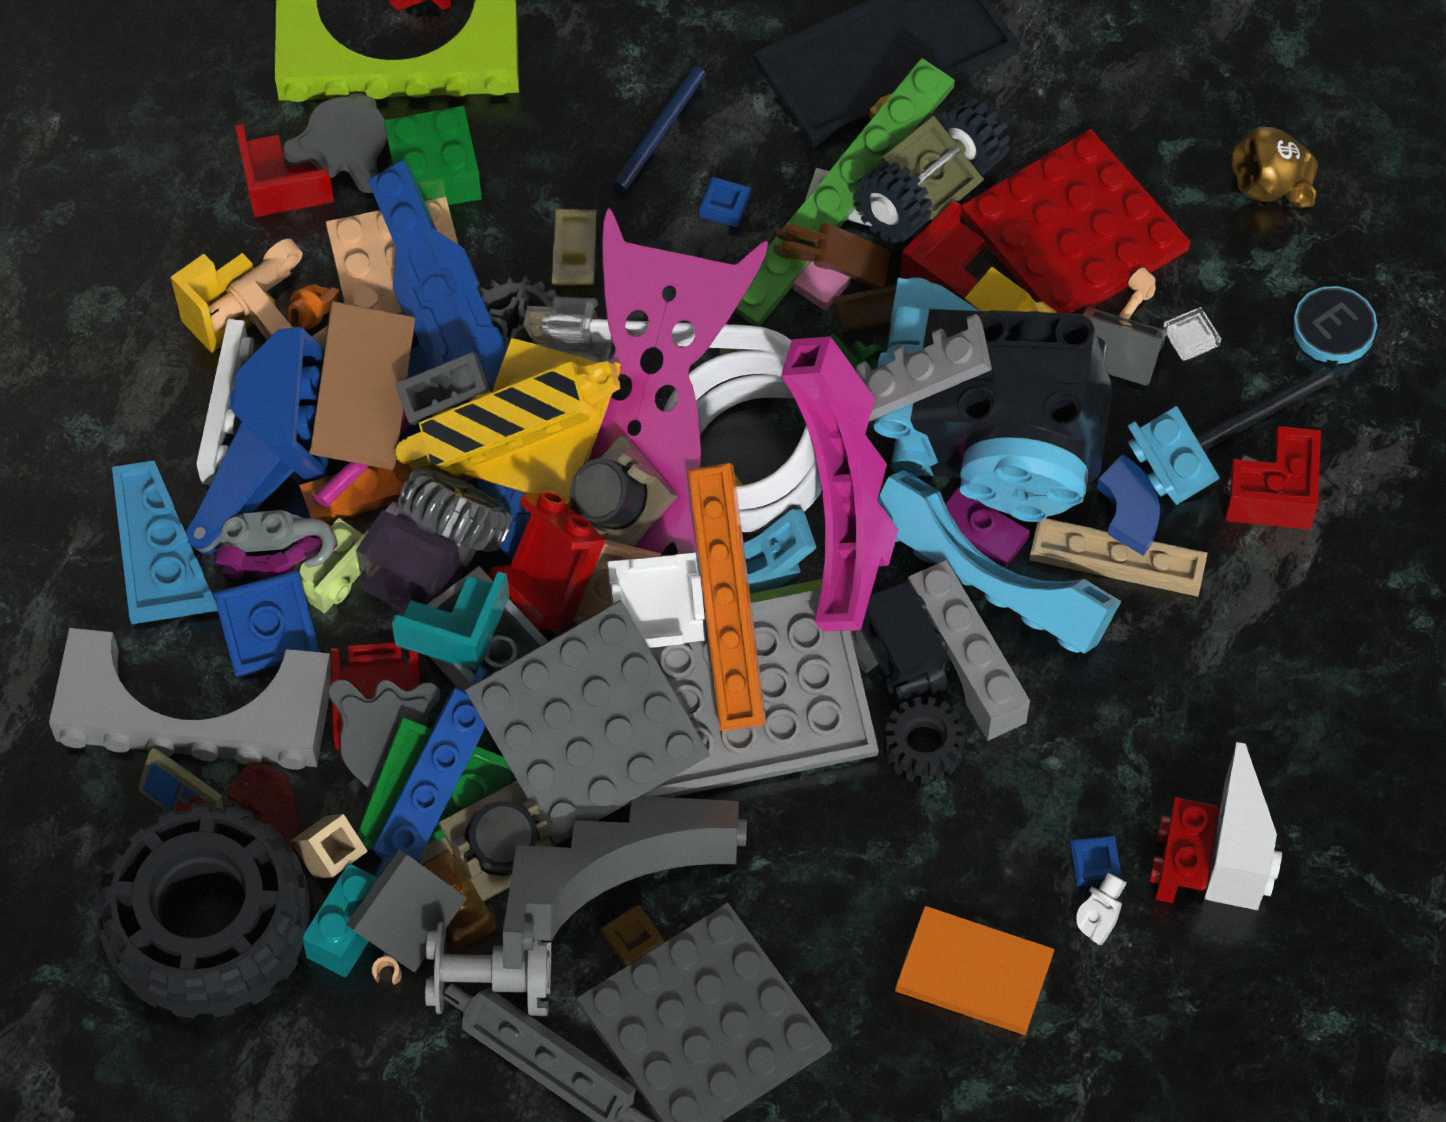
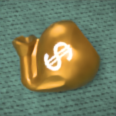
(1275, 165)

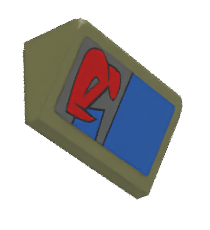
(174, 786)

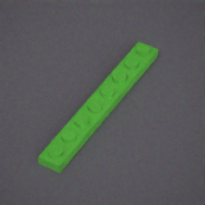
(833, 197)

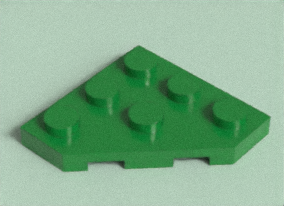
(481, 777)

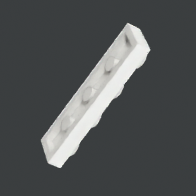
(220, 419)

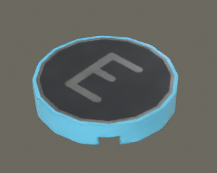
(1334, 324)

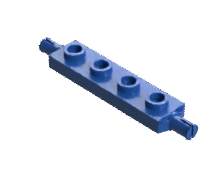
(431, 778)

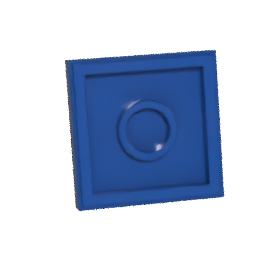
(265, 621)

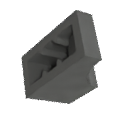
(442, 388)

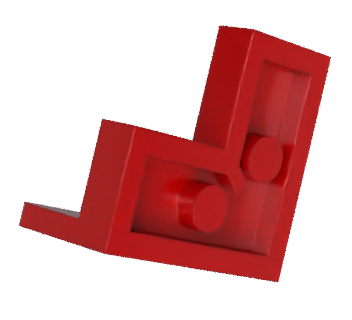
(278, 187)
(943, 253)
(1279, 491)

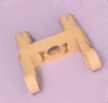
(248, 297)

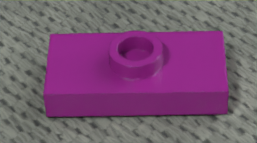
(987, 529)

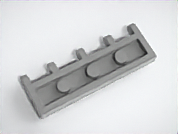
(927, 370)

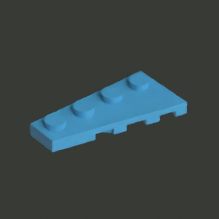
(157, 559)

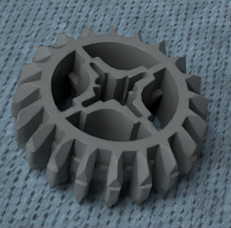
(509, 304)
(455, 509)

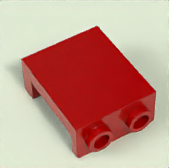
(551, 561)

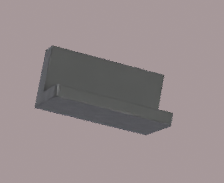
(1130, 345)

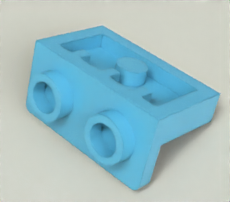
(1174, 454)

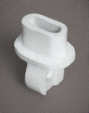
(1100, 912)

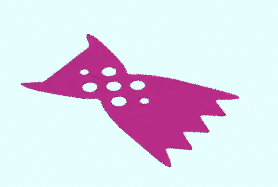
(706, 298)

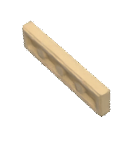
(1100, 554)

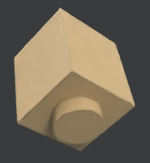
(328, 846)

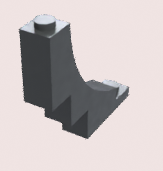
(660, 835)

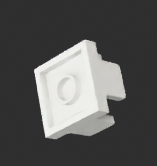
(661, 597)

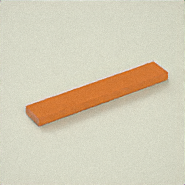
(726, 597)

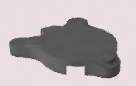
(342, 137)
(372, 723)

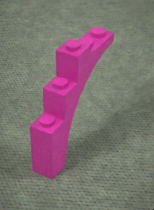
(851, 475)

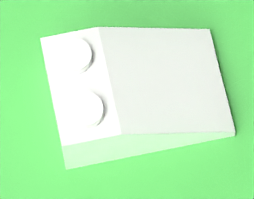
(1245, 840)

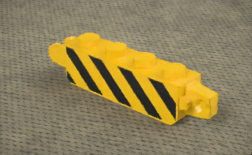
(510, 418)

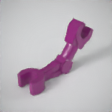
(239, 562)

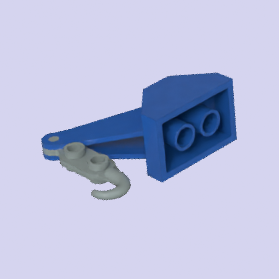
(277, 408)

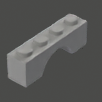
(985, 675)

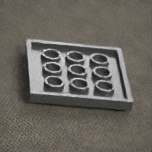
(587, 721)
(704, 1022)

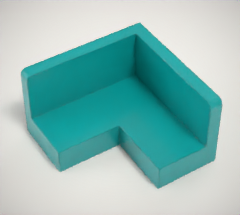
(459, 635)

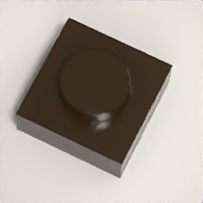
(631, 935)

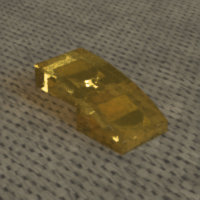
(574, 247)

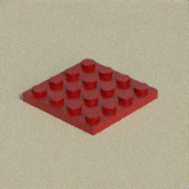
(1074, 226)

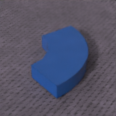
(1133, 503)

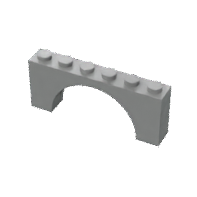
(275, 727)

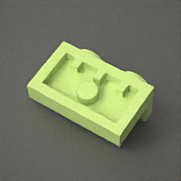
(333, 578)

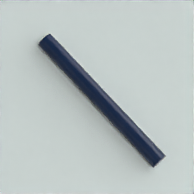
(658, 129)

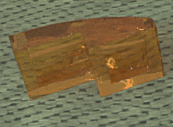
(473, 918)

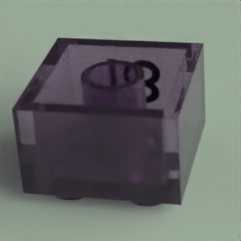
(406, 561)

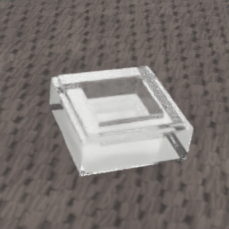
(1192, 334)

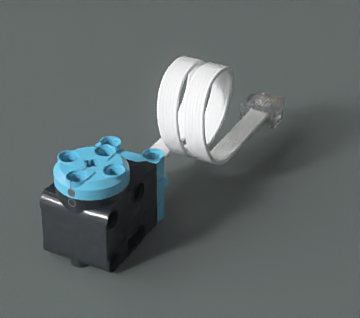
(1014, 435)

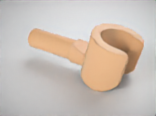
(1144, 286)
(385, 961)

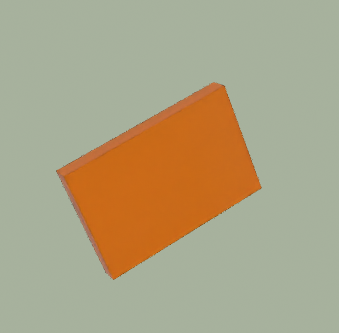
(975, 970)

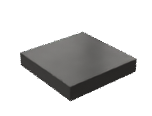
(404, 908)

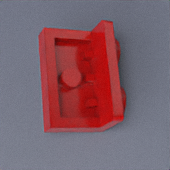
(1187, 848)

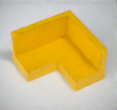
(200, 286)

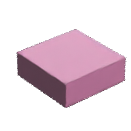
(821, 285)

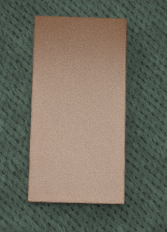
(357, 393)

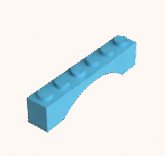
(1069, 609)

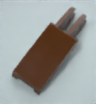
(836, 251)

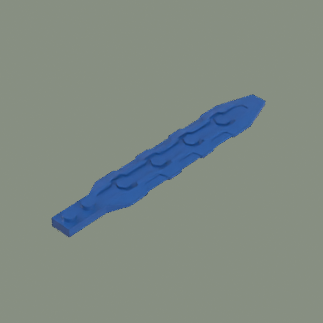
(442, 293)

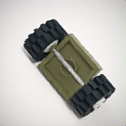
(931, 169)

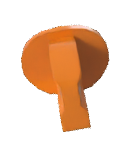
(310, 305)

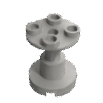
(532, 978)

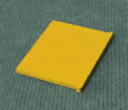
(552, 462)

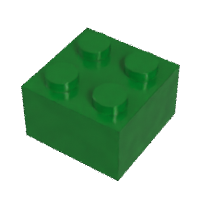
(438, 153)

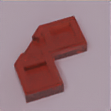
(268, 796)

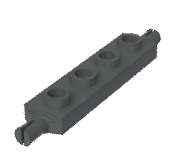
(545, 1056)

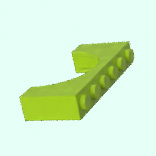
(319, 67)

